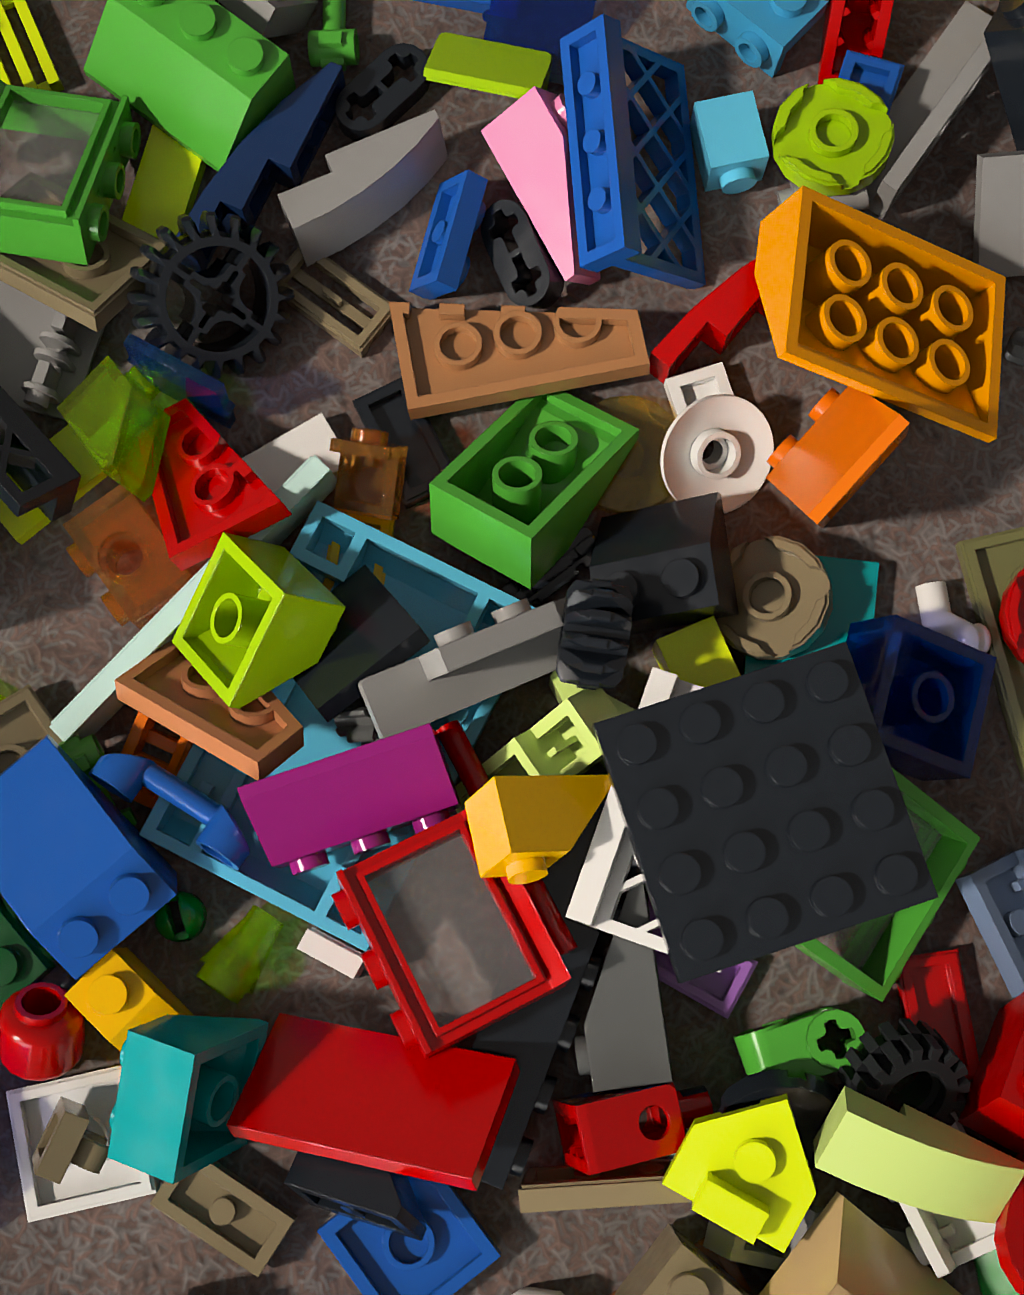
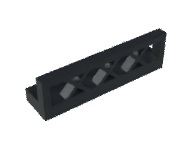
(34, 465)

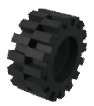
(905, 1052)

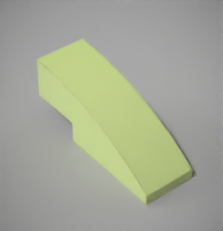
(555, 745)
(914, 1159)

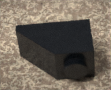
(358, 1193)

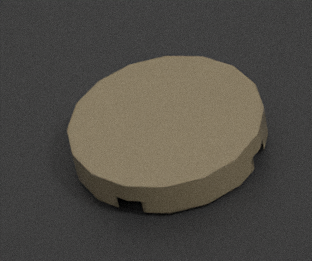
(780, 599)

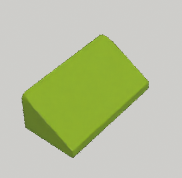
(487, 65)

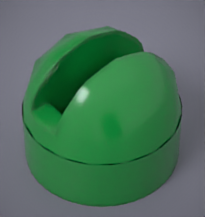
(191, 914)

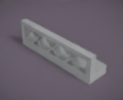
(932, 102)

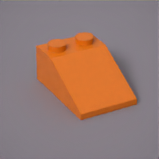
(837, 453)

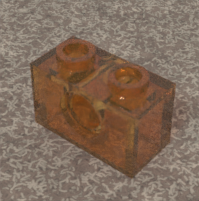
(107, 532)

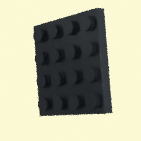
(763, 812)

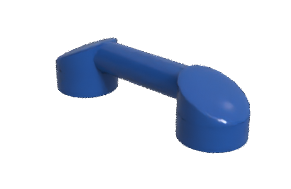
(128, 773)

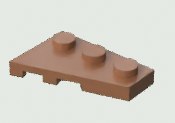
(179, 698)

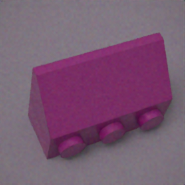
(351, 799)

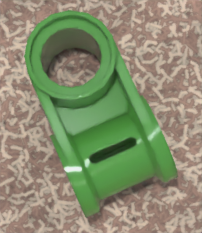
(794, 1046)

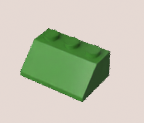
(190, 71)

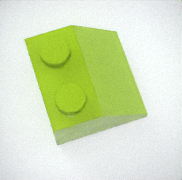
(255, 619)

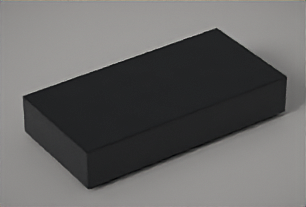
(426, 458)

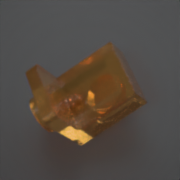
(369, 474)

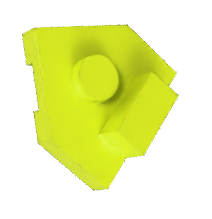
(746, 1171)

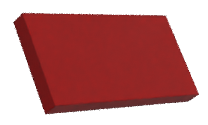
(374, 1102)

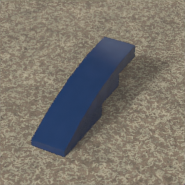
(272, 153)

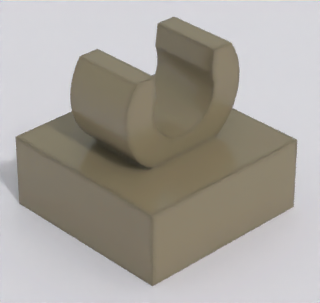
(68, 1141)

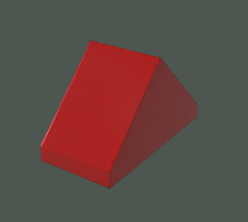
(853, 27)

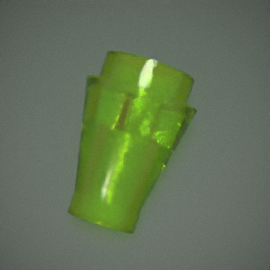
(240, 955)

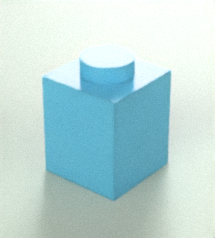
(729, 142)

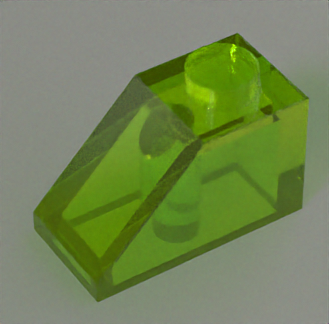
(120, 424)

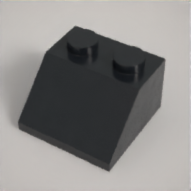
(670, 560)

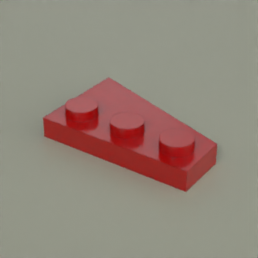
(206, 490)

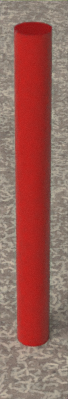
(473, 778)

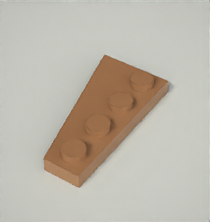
(486, 357)

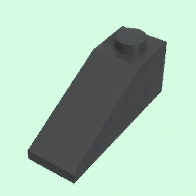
(626, 1019)

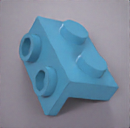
(758, 28)

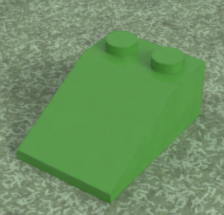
(529, 483)

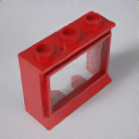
(445, 939)

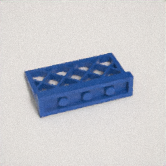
(608, 163)

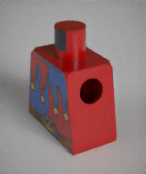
(603, 1128)

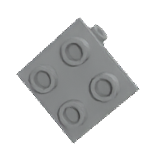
(41, 352)

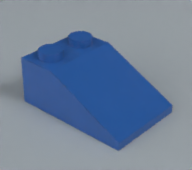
(74, 860)

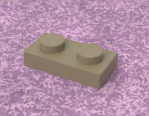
(227, 1215)

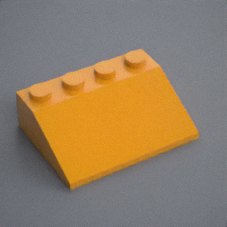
(883, 311)

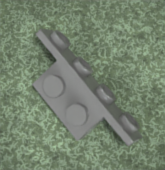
(465, 667)

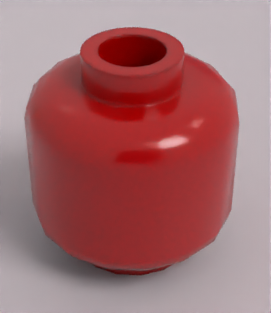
(40, 1032)

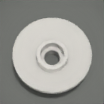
(739, 453)

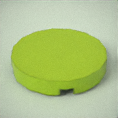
(832, 137)

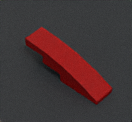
(713, 320)

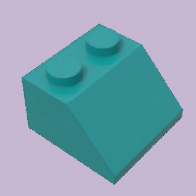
(180, 1092)

